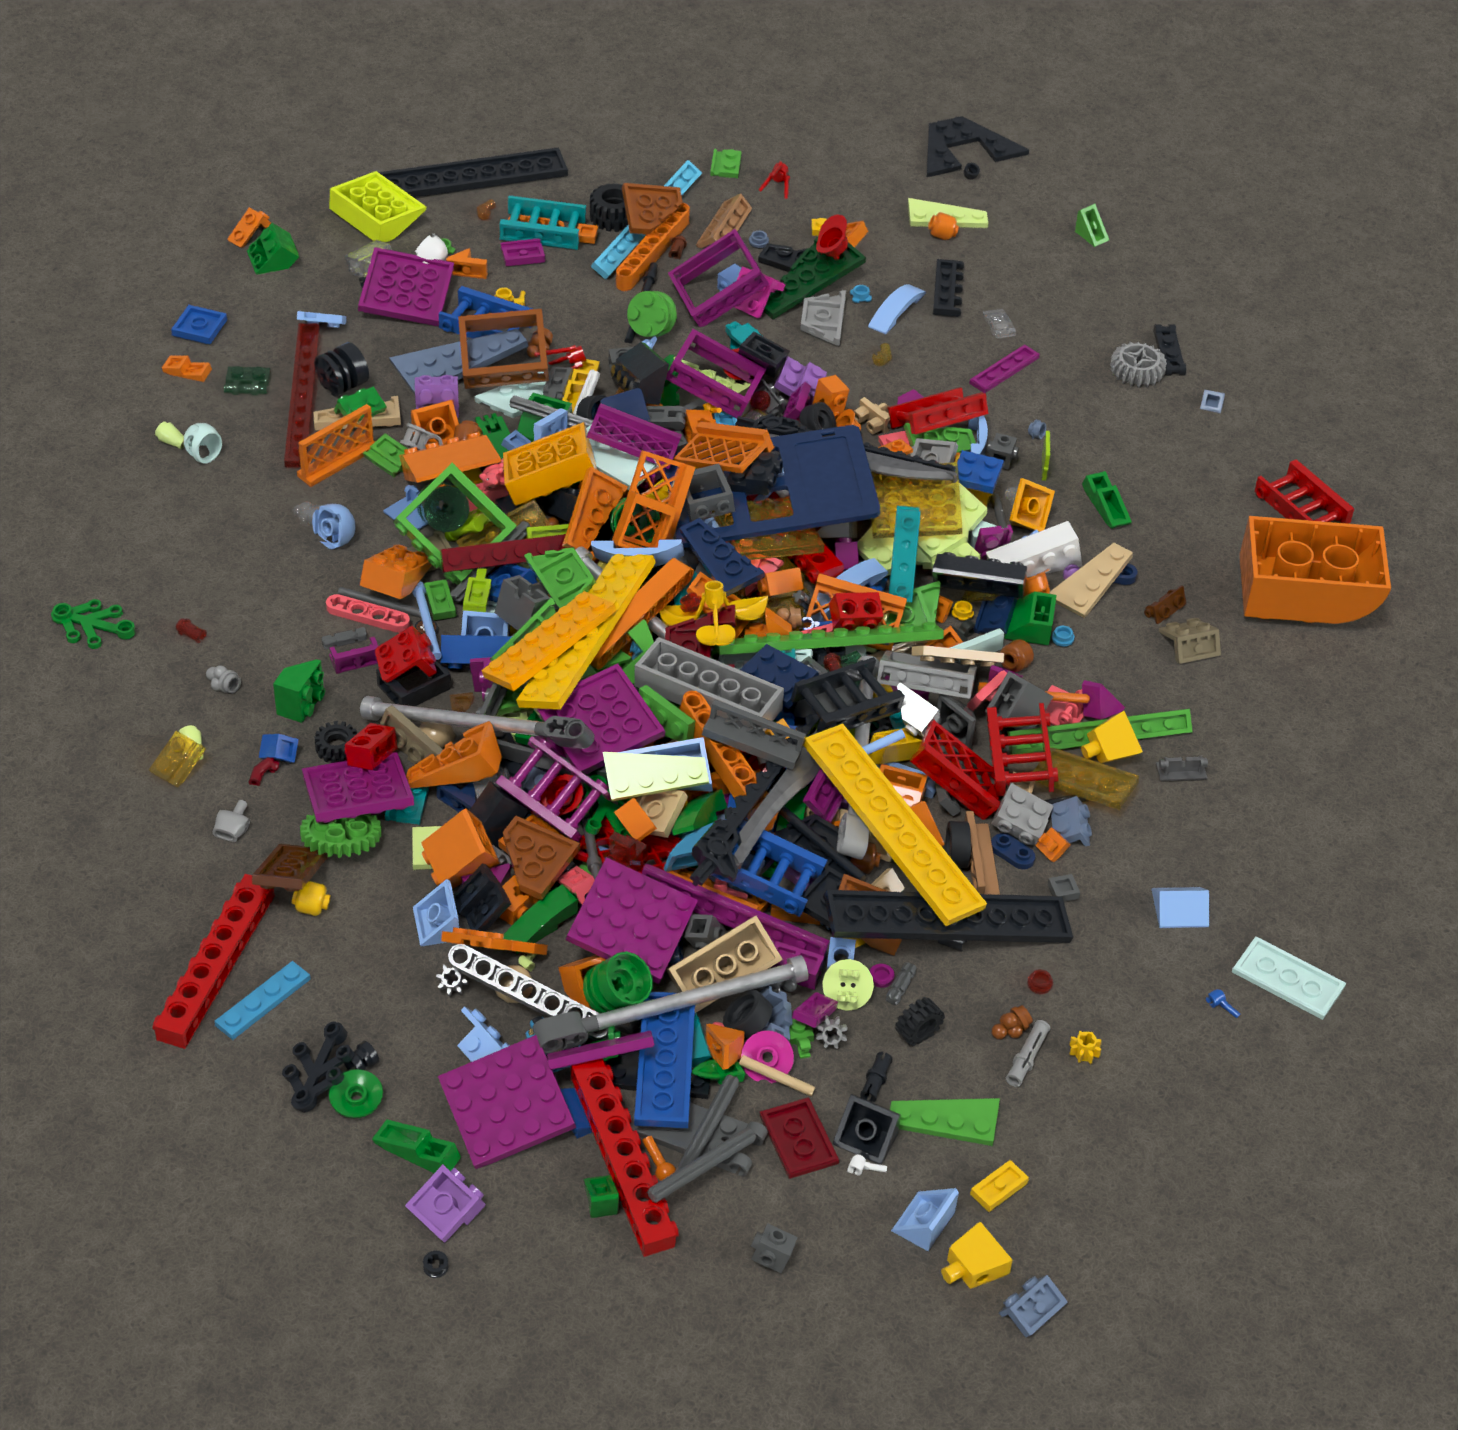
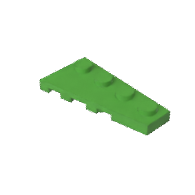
(954, 1119)

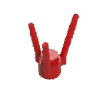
(778, 174)
(575, 356)

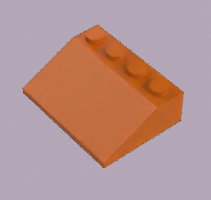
(434, 459)

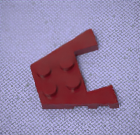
(685, 632)

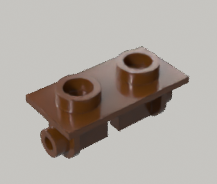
(1167, 605)

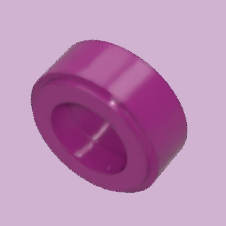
(882, 975)

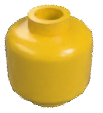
(311, 899)

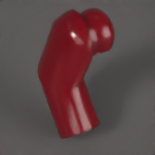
(259, 770)

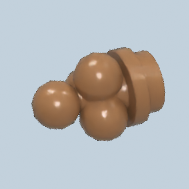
(792, 616)

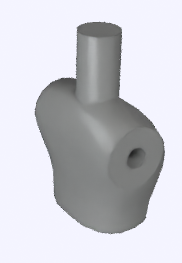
(231, 824)

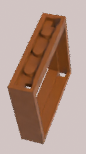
(507, 373)

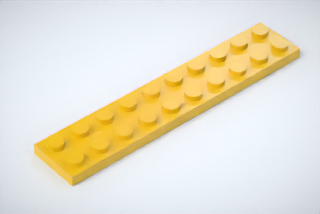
(558, 679)
(894, 825)

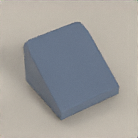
(1212, 401)

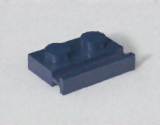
(995, 614)

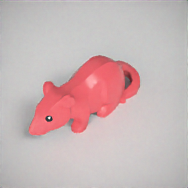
(493, 475)

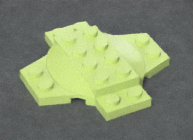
(929, 546)

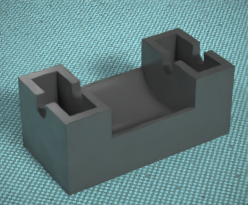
(520, 600)

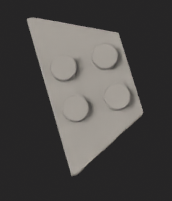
(824, 316)

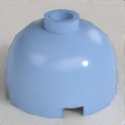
(334, 521)

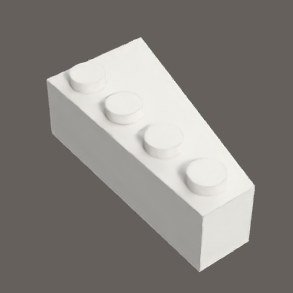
(1044, 550)

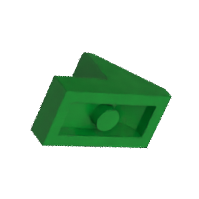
(602, 1196)

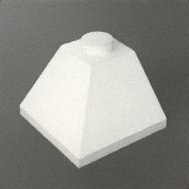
(917, 712)

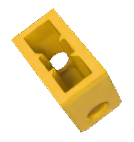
(1112, 740)
(976, 1258)

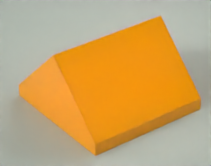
(1031, 506)

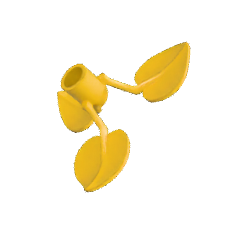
(714, 597)

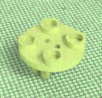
(849, 972)

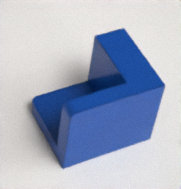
(278, 747)

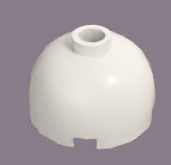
(432, 248)

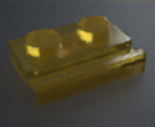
(177, 759)

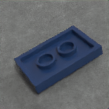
(778, 669)

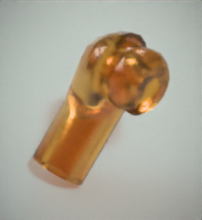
(483, 210)

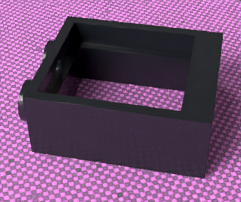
(420, 694)

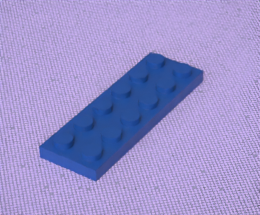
(665, 1068)

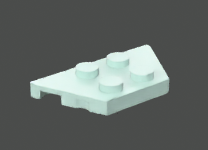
(500, 397)

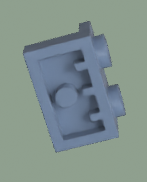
(1034, 1304)

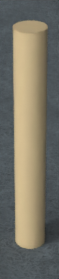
(777, 1075)

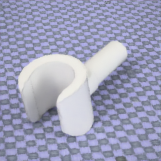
(860, 1163)

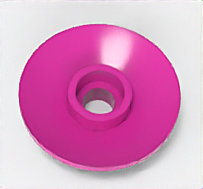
(768, 1042)

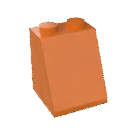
(458, 849)

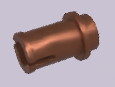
(678, 244)

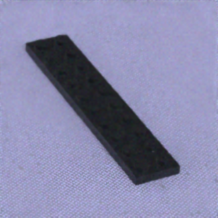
(479, 172)
(910, 917)

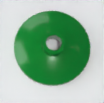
(356, 1083)

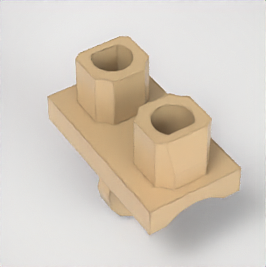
(875, 414)

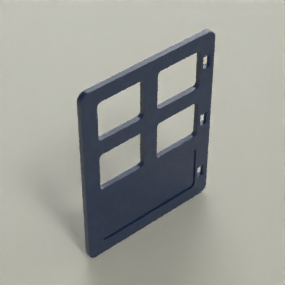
(824, 479)

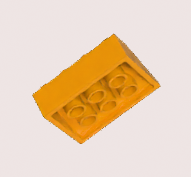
(548, 464)

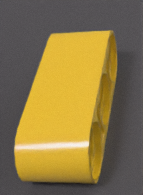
(898, 751)

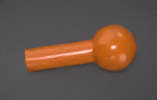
(663, 1168)

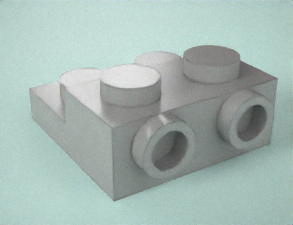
(935, 450)
(1022, 815)

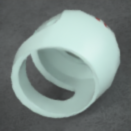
(199, 435)

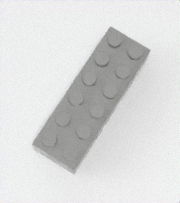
(676, 670)

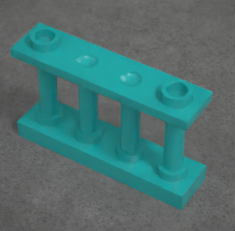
(549, 234)
(904, 551)

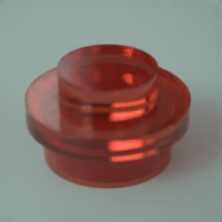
(760, 400)
(690, 602)
(1040, 981)

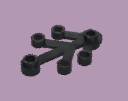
(306, 1095)

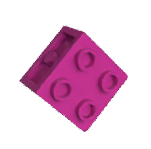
(756, 303)

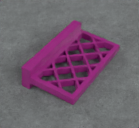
(627, 428)

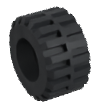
(608, 207)

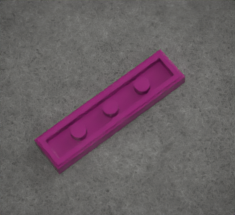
(1004, 368)
(600, 1050)

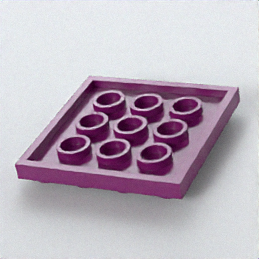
(405, 287)
(614, 714)
(351, 791)
(632, 916)
(506, 1102)

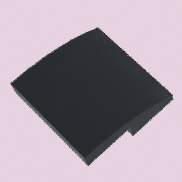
(481, 899)

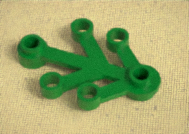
(65, 615)
(605, 808)

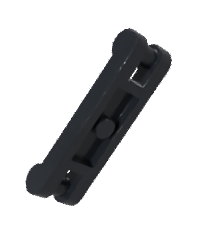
(1170, 348)

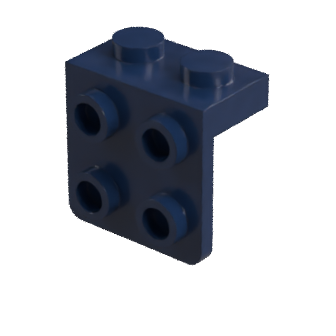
(630, 402)

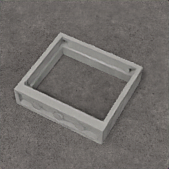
(926, 676)

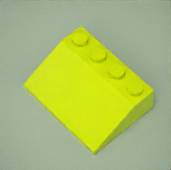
(375, 206)

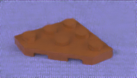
(649, 205)
(537, 855)

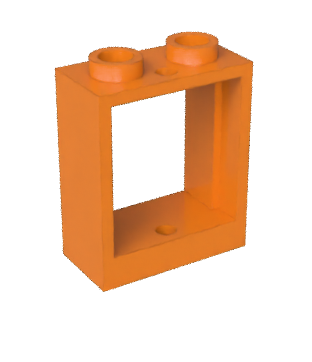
(668, 513)

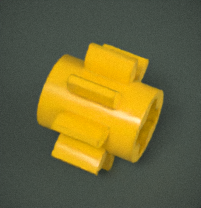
(1085, 1046)

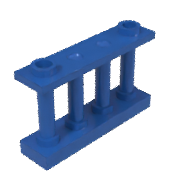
(482, 304)
(788, 856)

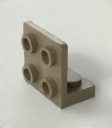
(1193, 640)

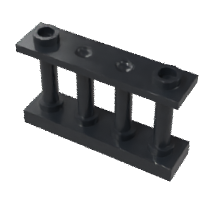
(851, 716)

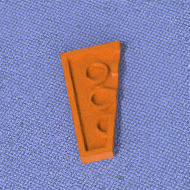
(592, 509)

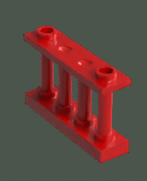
(938, 410)
(1308, 485)
(1001, 760)

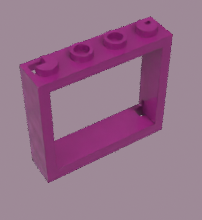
(728, 297)
(708, 388)

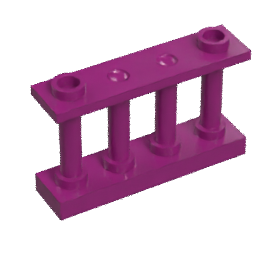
(551, 812)

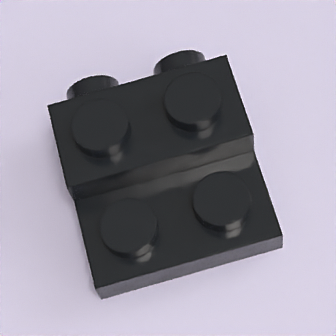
(758, 476)

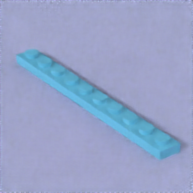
(627, 241)

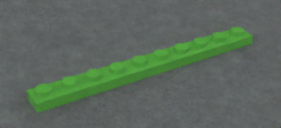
(840, 637)

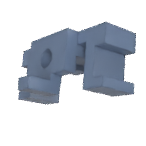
(781, 1012)

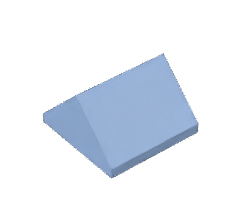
(483, 624)
(1181, 907)
(436, 914)
(927, 1216)

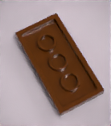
(288, 867)

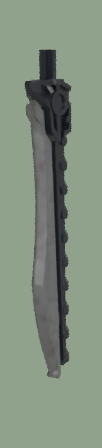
(880, 459)
(716, 846)

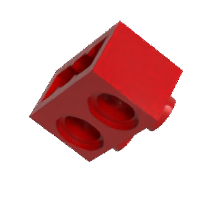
(855, 606)
(371, 746)

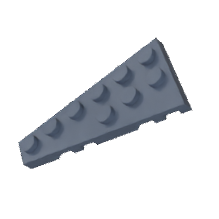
(448, 360)

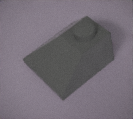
(957, 718)

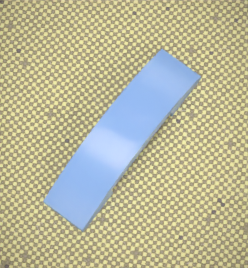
(894, 306)
(980, 425)
(663, 554)
(864, 573)

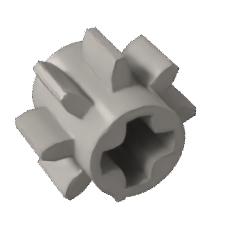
(456, 985)
(828, 1025)

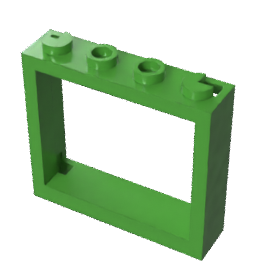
(475, 495)

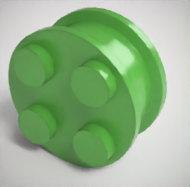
(652, 313)

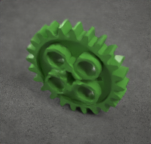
(341, 834)

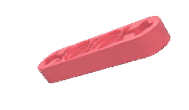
(369, 611)

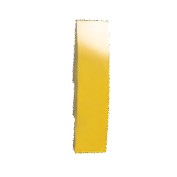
(577, 381)

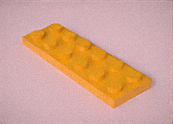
(548, 640)

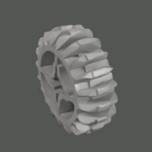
(1138, 364)

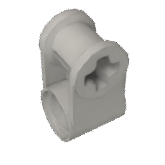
(420, 437)

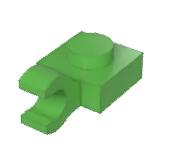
(801, 1035)

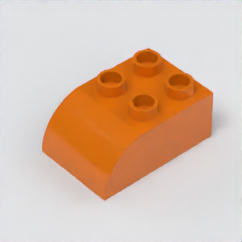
(1312, 570)

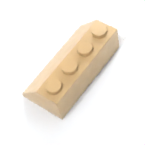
(732, 955)

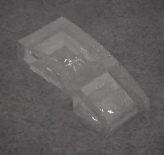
(999, 323)

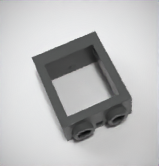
(707, 479)

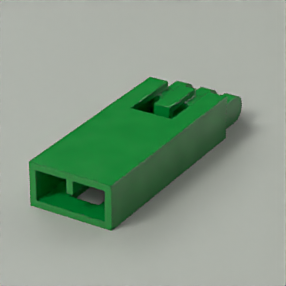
(498, 430)

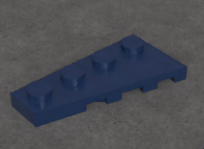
(720, 558)

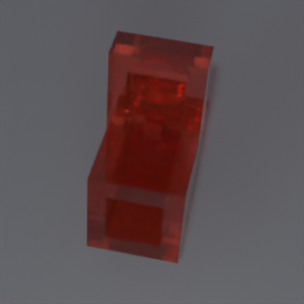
(628, 851)

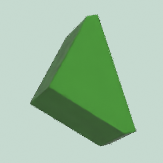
(1091, 226)

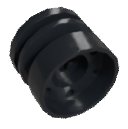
(341, 369)

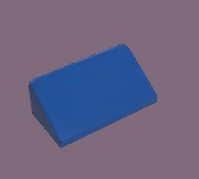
(582, 1125)

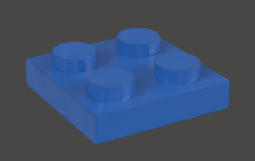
(199, 324)
(979, 471)

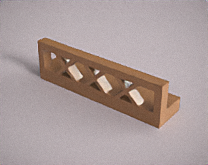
(728, 217)
(981, 858)

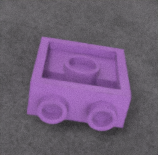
(795, 374)
(436, 390)
(446, 1203)

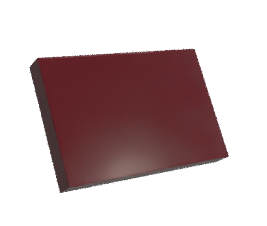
(799, 1138)

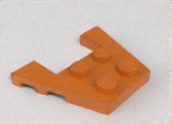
(491, 940)

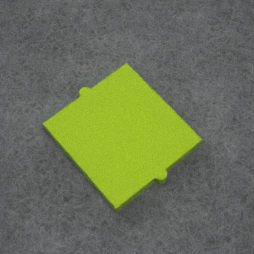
(1045, 455)

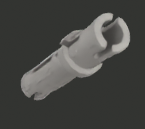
(1024, 1060)

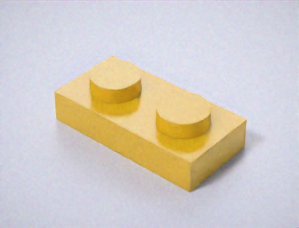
(999, 1186)

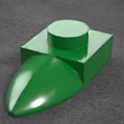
(712, 1070)

